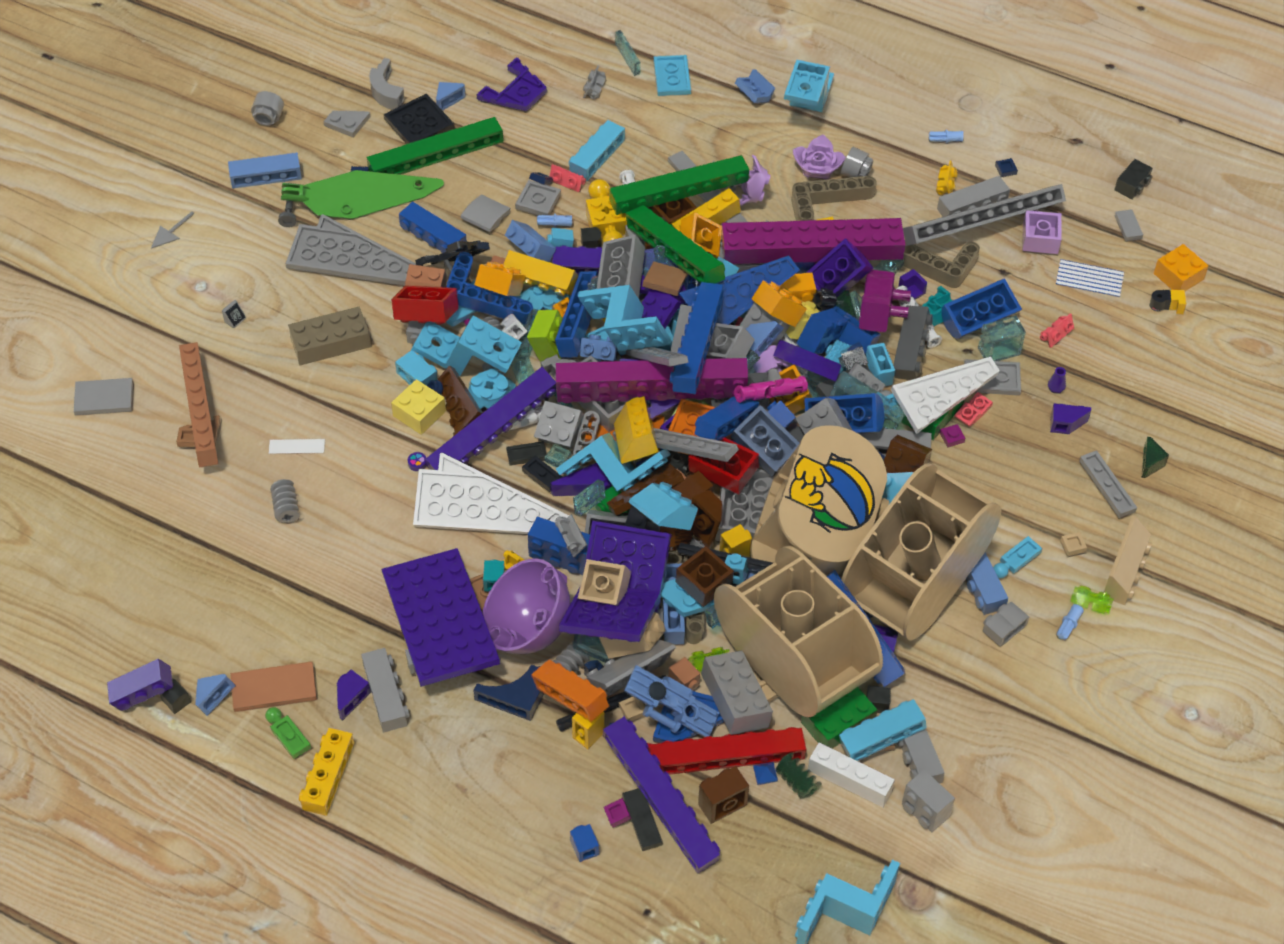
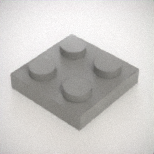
(538, 198)

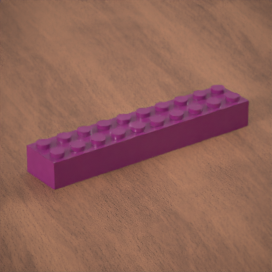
(810, 239)
(645, 379)

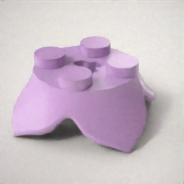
(819, 158)
(754, 186)

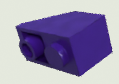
(1068, 418)

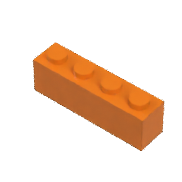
(570, 690)

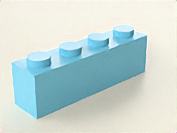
(597, 149)
(883, 730)

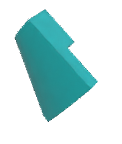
(936, 303)

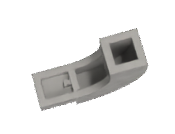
(383, 92)

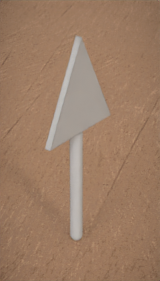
(164, 236)

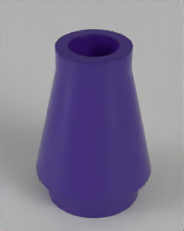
(1057, 382)

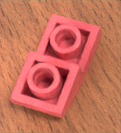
(974, 409)

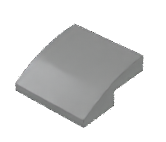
(485, 213)

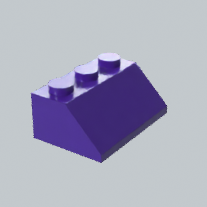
(840, 268)

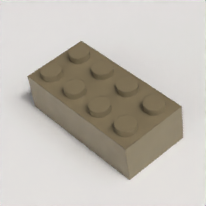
(329, 335)

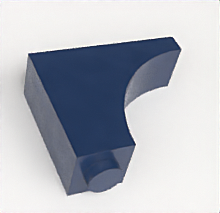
(517, 698)

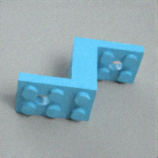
(809, 85)
(624, 318)
(475, 340)
(607, 456)
(847, 903)

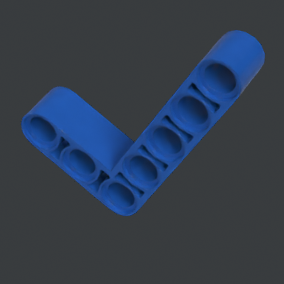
(483, 299)

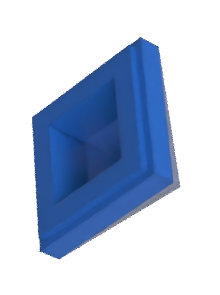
(765, 773)

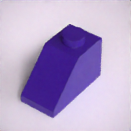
(350, 692)

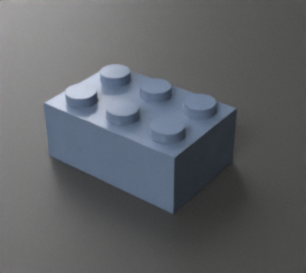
(767, 438)

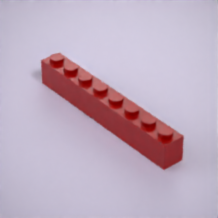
(728, 750)

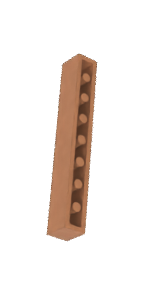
(198, 405)

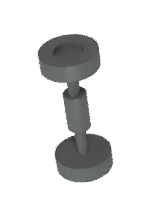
(287, 218)

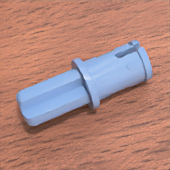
(946, 136)
(555, 220)
(1069, 621)

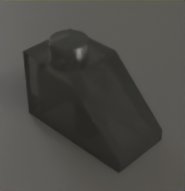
(853, 355)

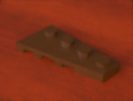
(459, 401)
(665, 473)

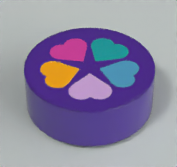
(416, 461)

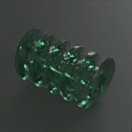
(796, 778)

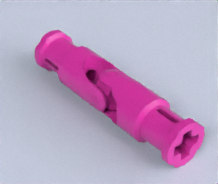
(780, 387)

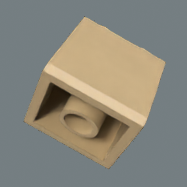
(618, 647)

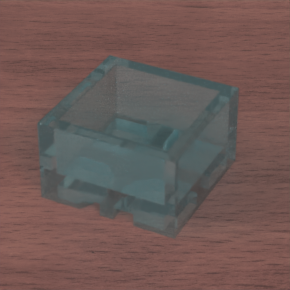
(1002, 339)

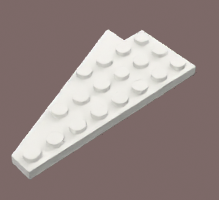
(473, 501)

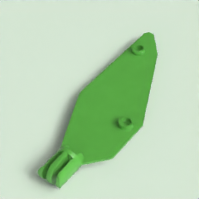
(359, 193)

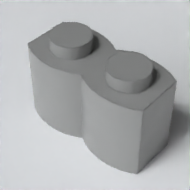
(1005, 623)

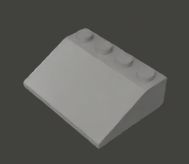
(746, 506)
(617, 673)

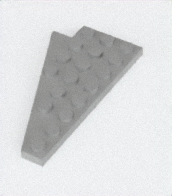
(345, 253)

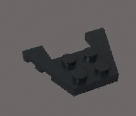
(453, 250)

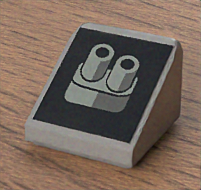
(233, 314)

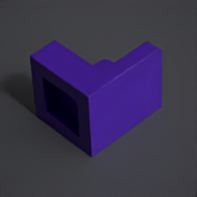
(914, 283)

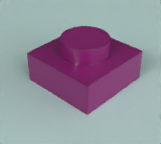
(952, 435)
(617, 812)

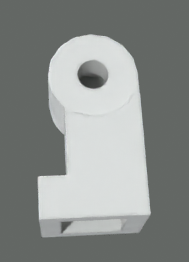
(513, 327)

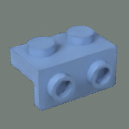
(756, 87)
(598, 348)

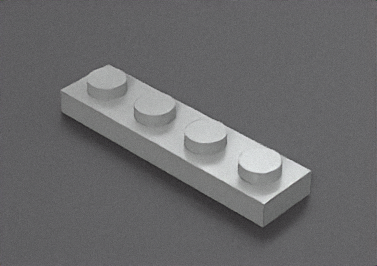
(1108, 484)

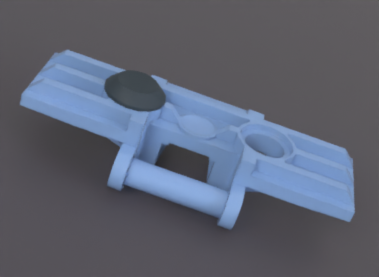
(673, 695)

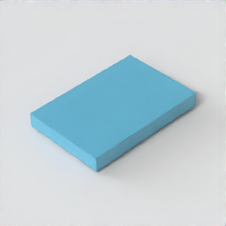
(672, 75)

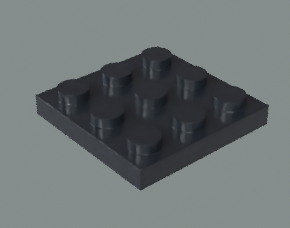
(418, 119)

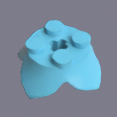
(489, 387)

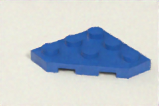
(663, 733)

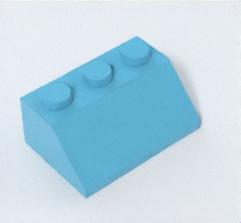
(665, 506)

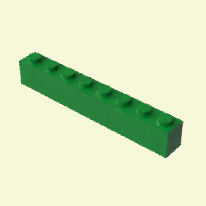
(437, 148)
(679, 184)
(677, 246)

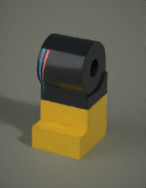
(1168, 300)

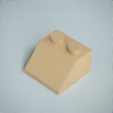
(604, 582)

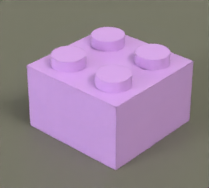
(1042, 232)

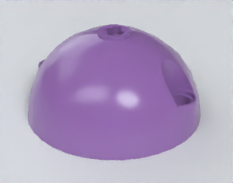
(526, 607)

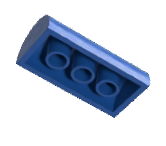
(979, 308)
(862, 411)

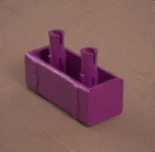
(877, 299)

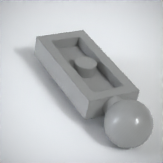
(866, 377)

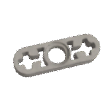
(593, 431)

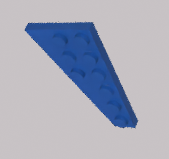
(741, 287)

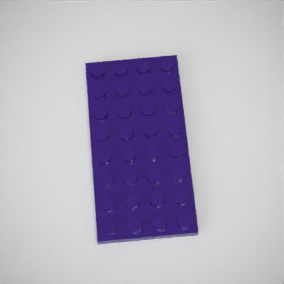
(440, 617)

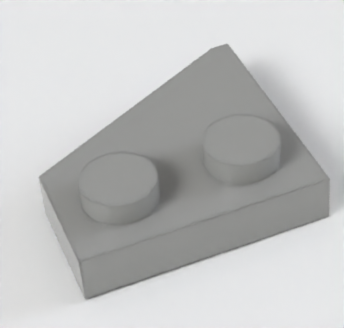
(347, 121)

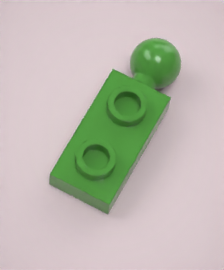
(287, 733)

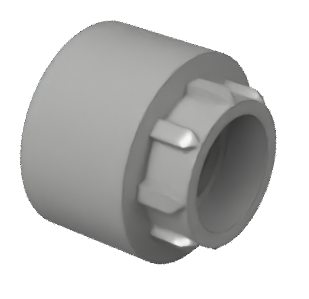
(267, 108)
(857, 163)

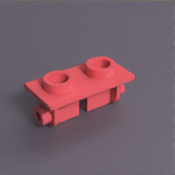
(567, 178)
(1059, 330)

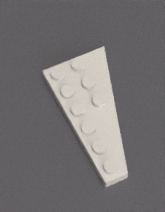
(935, 394)

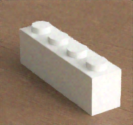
(851, 775)

